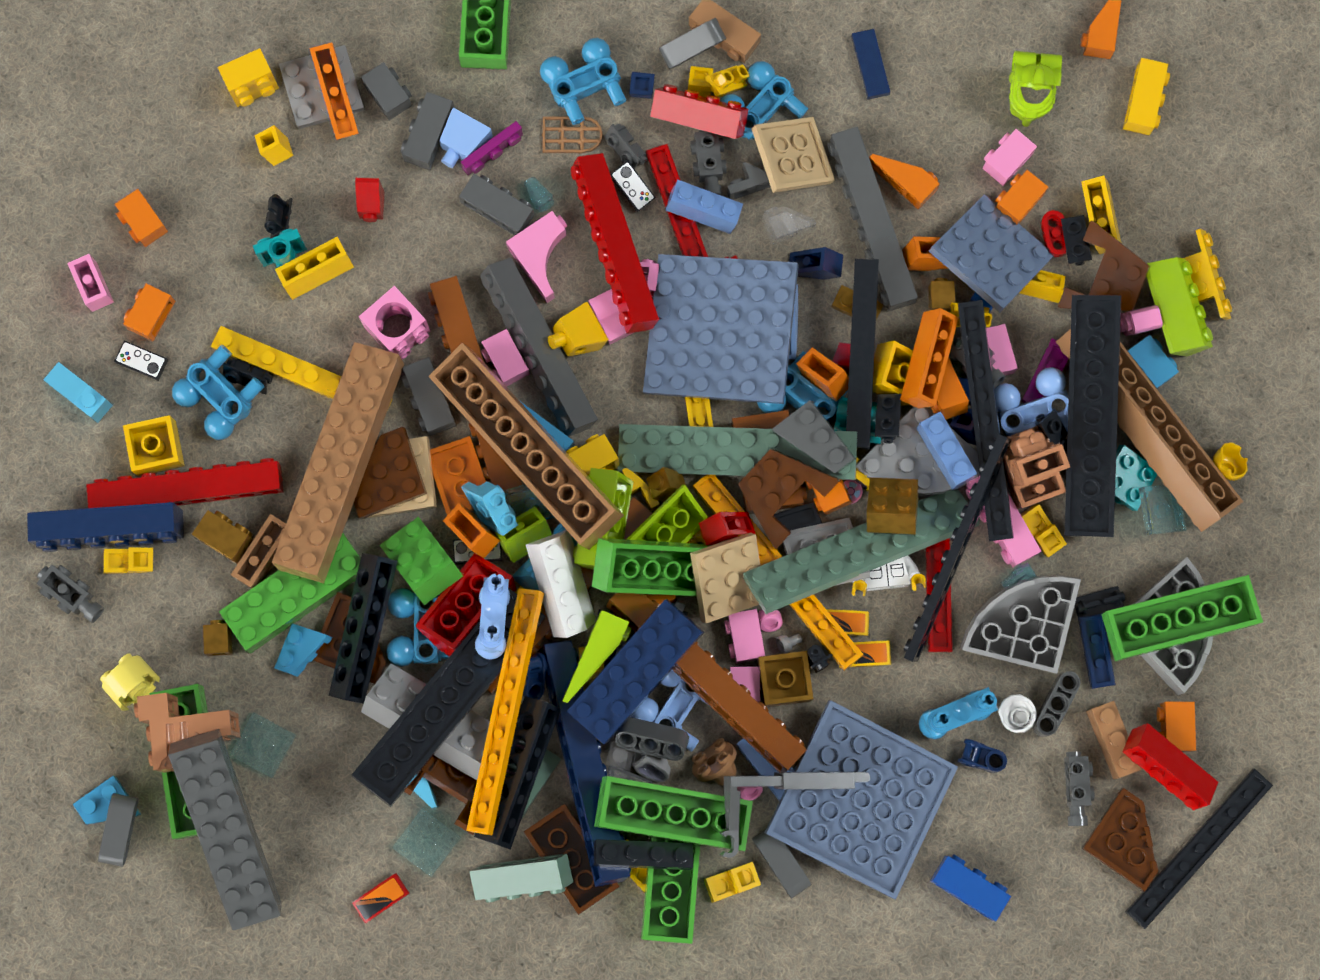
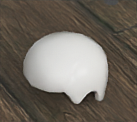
(1017, 713)

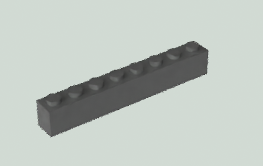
(872, 217)
(530, 336)

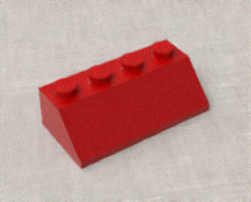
(459, 606)

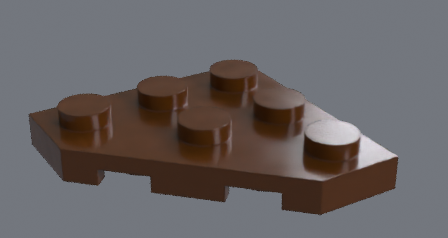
(390, 475)
(334, 628)
(1125, 841)

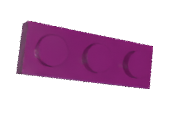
(492, 149)
(1053, 358)

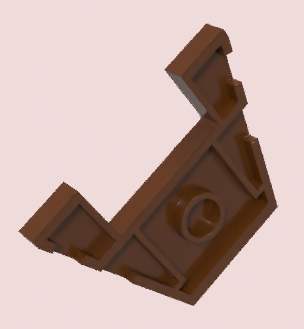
(1119, 271)
(773, 483)
(450, 780)

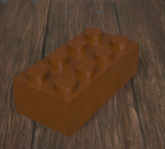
(560, 835)

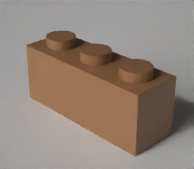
(740, 37)
(260, 554)
(1112, 739)

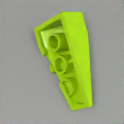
(602, 642)

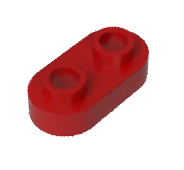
(1053, 234)

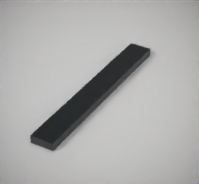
(862, 350)
(1199, 848)

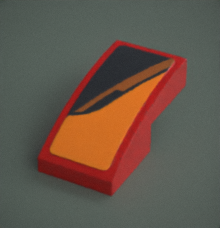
(380, 898)

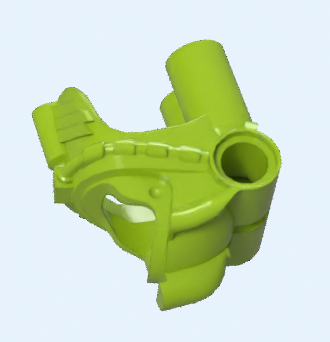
(1034, 72)

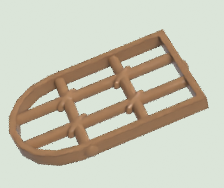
(581, 141)

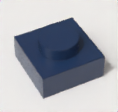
(642, 85)

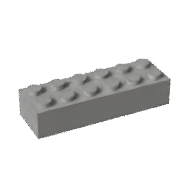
(395, 693)

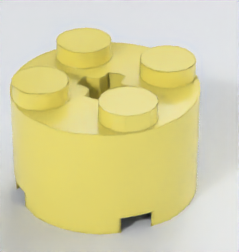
(128, 680)

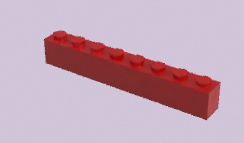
(614, 243)
(189, 487)

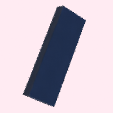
(870, 64)
(1096, 651)

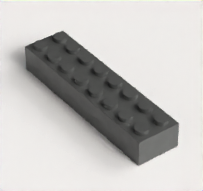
(225, 829)

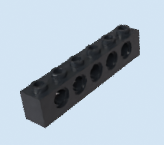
(363, 628)
(525, 759)

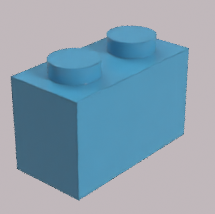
(1153, 361)

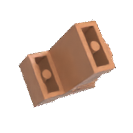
(1034, 467)
(167, 726)

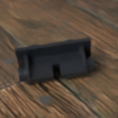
(278, 215)
(1074, 231)
(237, 372)
(888, 417)
(1053, 428)
(1099, 602)
(817, 658)

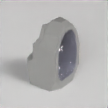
(651, 767)

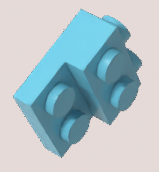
(490, 506)

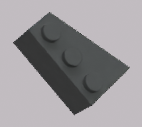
(815, 437)

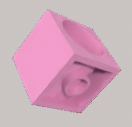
(390, 304)

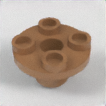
(715, 762)

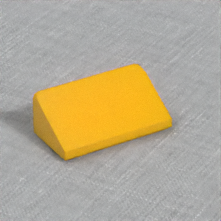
(1045, 286)

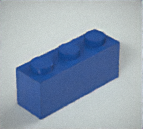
(971, 887)

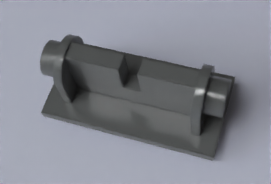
(619, 139)

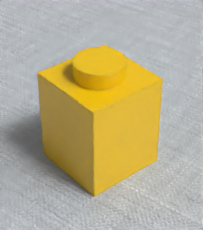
(273, 145)

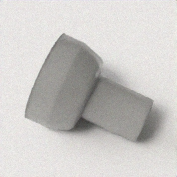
(785, 643)

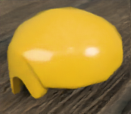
(1230, 461)

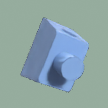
(462, 137)

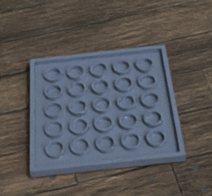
(721, 329)
(880, 823)

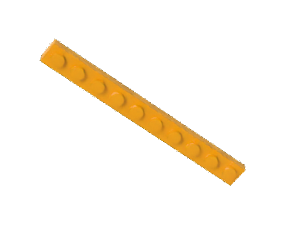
(809, 608)
(505, 712)

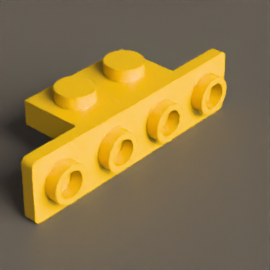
(1206, 276)

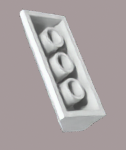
(562, 583)

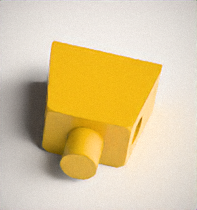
(578, 332)

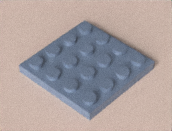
(991, 253)

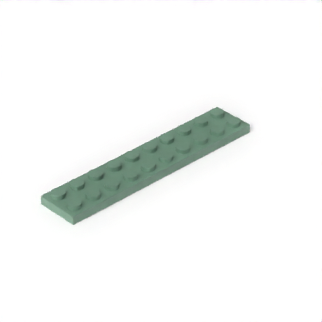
(712, 449)
(851, 554)

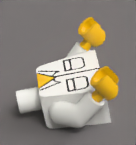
(890, 576)

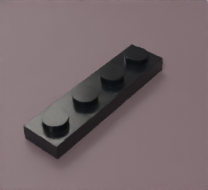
(643, 854)

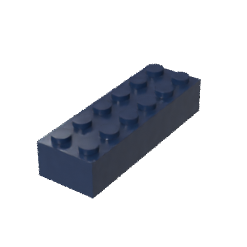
(105, 526)
(635, 671)

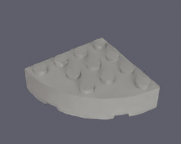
(911, 459)
(1025, 622)
(1183, 663)

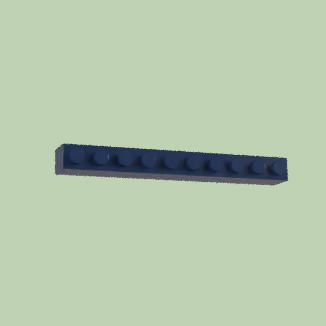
(581, 757)

